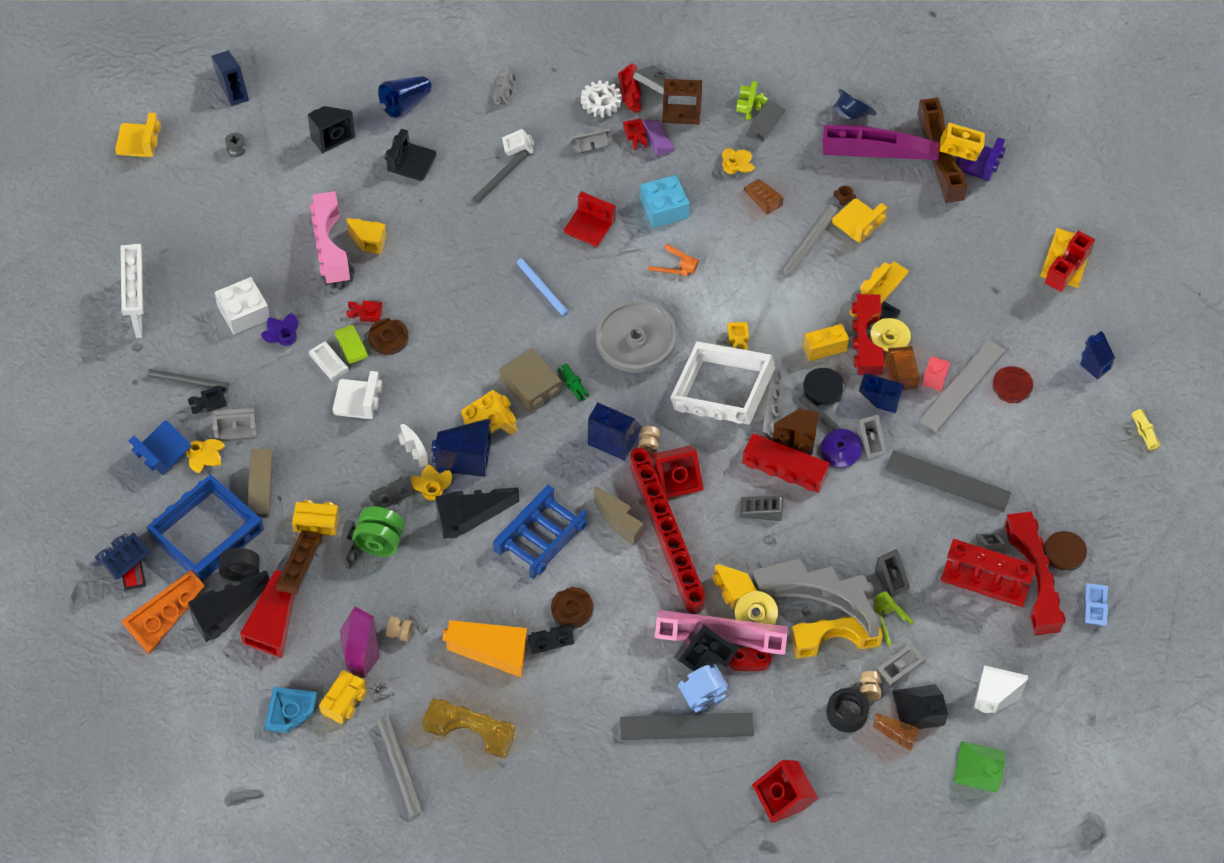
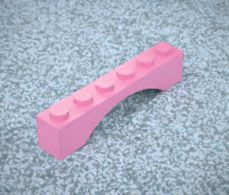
(334, 259)
(755, 635)

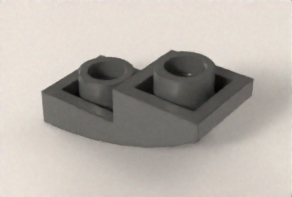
(348, 548)

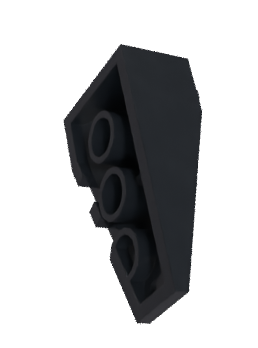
(462, 512)
(217, 611)

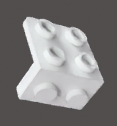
(358, 398)

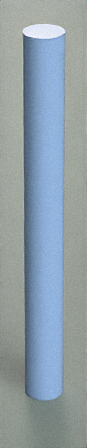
(542, 287)

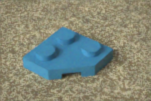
(289, 709)

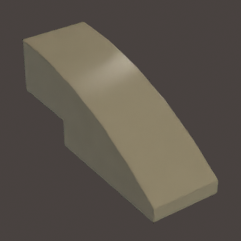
(260, 481)
(618, 516)

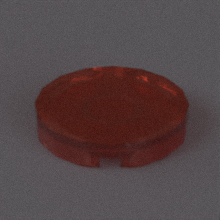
(1012, 384)

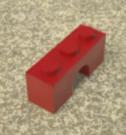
(1065, 268)

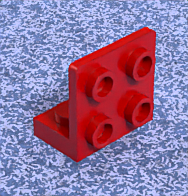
(591, 219)

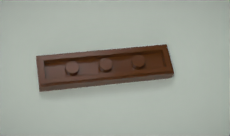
(299, 562)

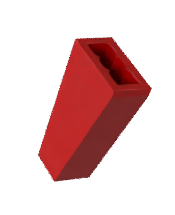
(269, 620)

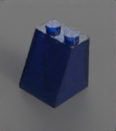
(612, 431)
(463, 449)

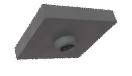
(653, 77)

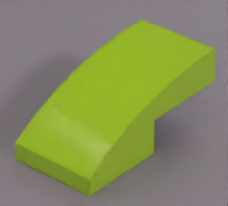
(351, 344)

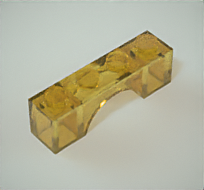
(443, 718)

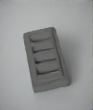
(769, 514)

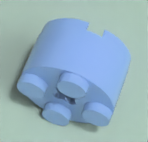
(703, 688)

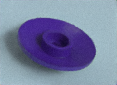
(843, 456)

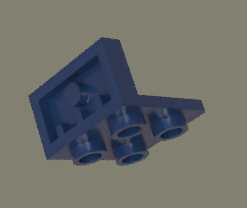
(122, 556)

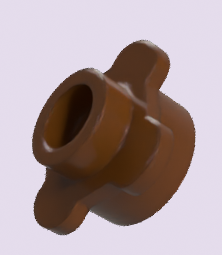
(844, 194)

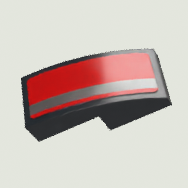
(134, 578)

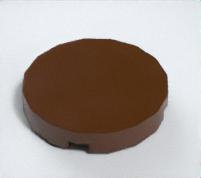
(388, 336)
(1065, 550)
(572, 607)

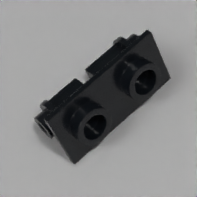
(555, 638)

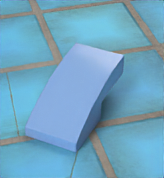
(1095, 604)

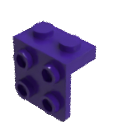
(986, 162)

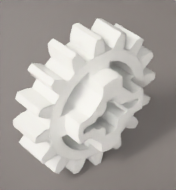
(601, 98)

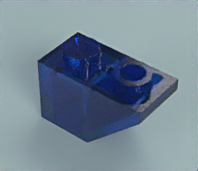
(1097, 355)
(881, 392)

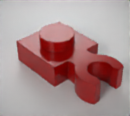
(635, 131)
(369, 311)

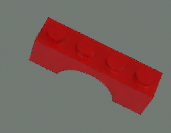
(868, 355)

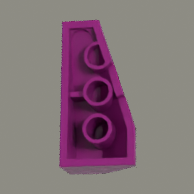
(359, 642)

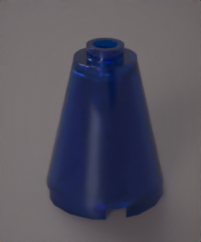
(403, 94)

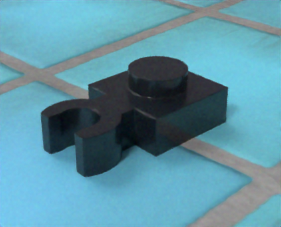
(210, 399)

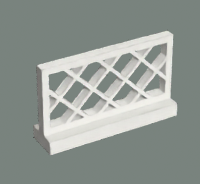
(132, 285)

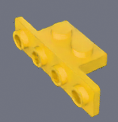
(884, 280)

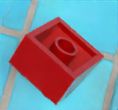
(678, 471)
(784, 790)

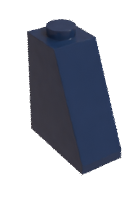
(230, 77)

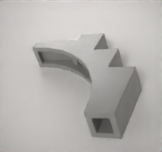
(824, 585)

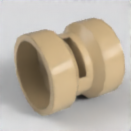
(649, 436)
(399, 629)
(871, 685)

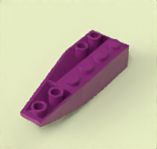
(875, 142)

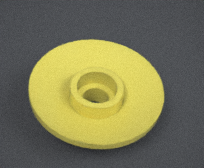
(891, 329)
(756, 599)

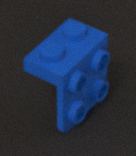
(161, 447)

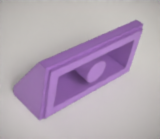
(658, 137)

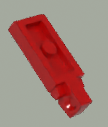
(630, 88)

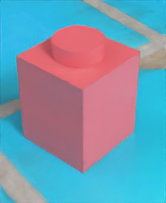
(936, 373)

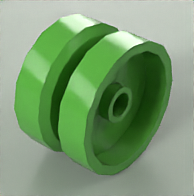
(378, 531)

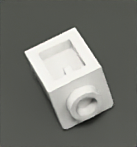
(517, 142)

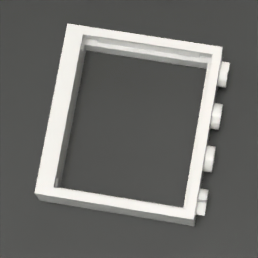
(724, 356)

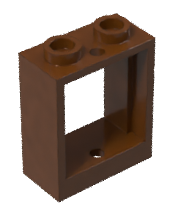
(672, 112)

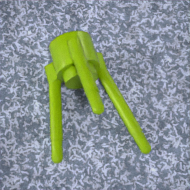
(886, 605)

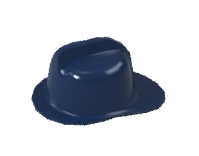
(851, 108)

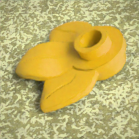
(737, 161)
(206, 455)
(431, 481)

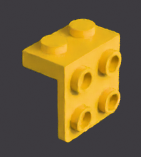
(138, 138)
(860, 220)
(492, 407)

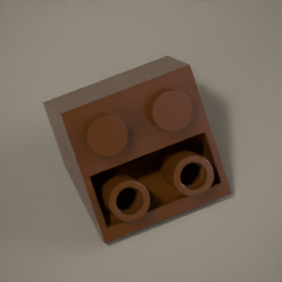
(797, 430)

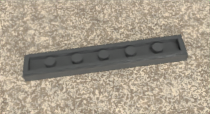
(948, 481)
(686, 726)

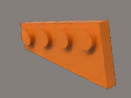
(158, 616)

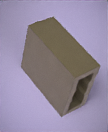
(530, 380)

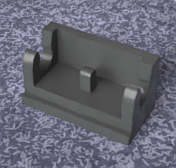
(765, 120)

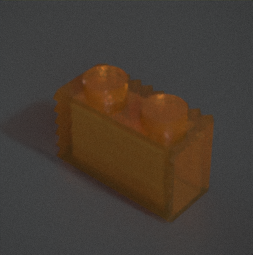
(902, 366)

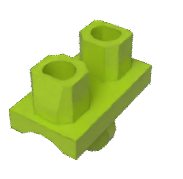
(754, 100)

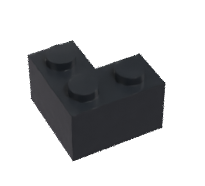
(700, 644)

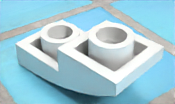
(413, 443)

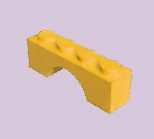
(809, 637)

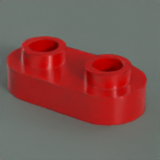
(750, 661)

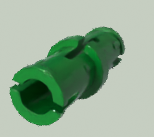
(573, 382)

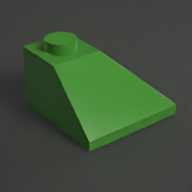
(979, 767)

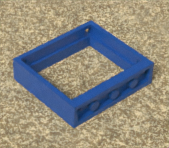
(190, 500)

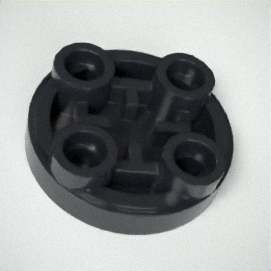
(823, 386)

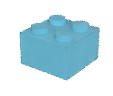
(664, 201)

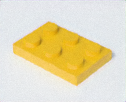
(1058, 248)

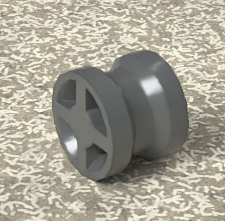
(235, 144)

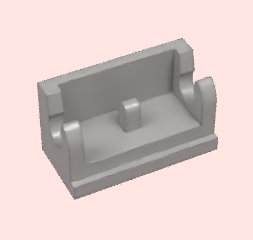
(234, 424)

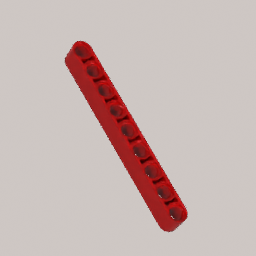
(667, 538)

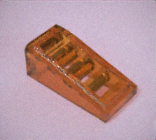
(767, 206)
(897, 731)

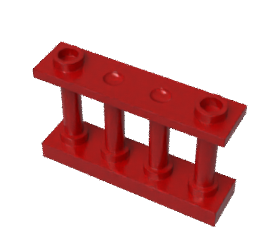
(983, 582)

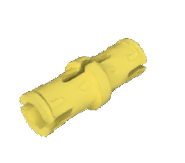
(1145, 429)

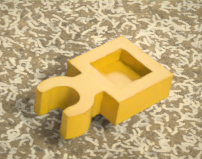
(738, 334)

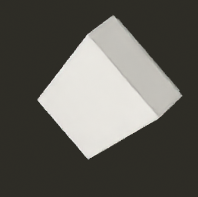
(328, 361)

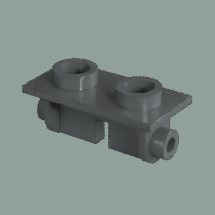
(393, 493)

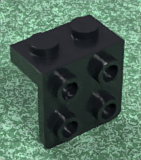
(408, 158)

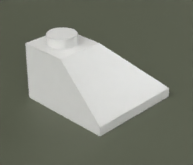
(998, 689)

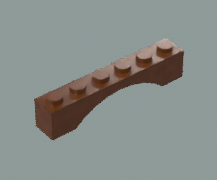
(948, 173)

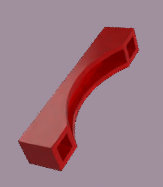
(1024, 536)

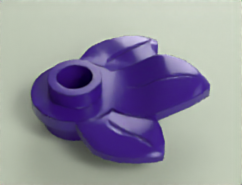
(280, 329)

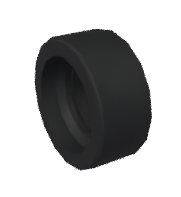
(238, 564)
(850, 695)

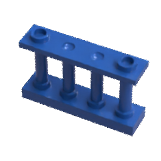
(530, 514)

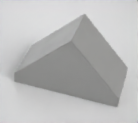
(871, 436)

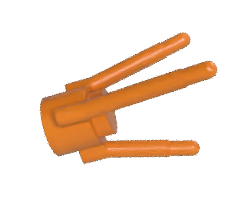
(687, 263)

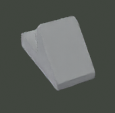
(901, 665)

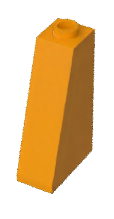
(489, 644)

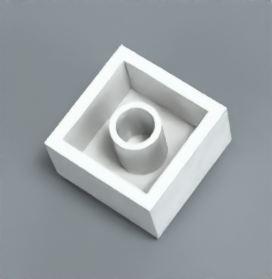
(242, 305)

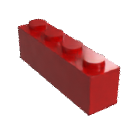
(785, 463)

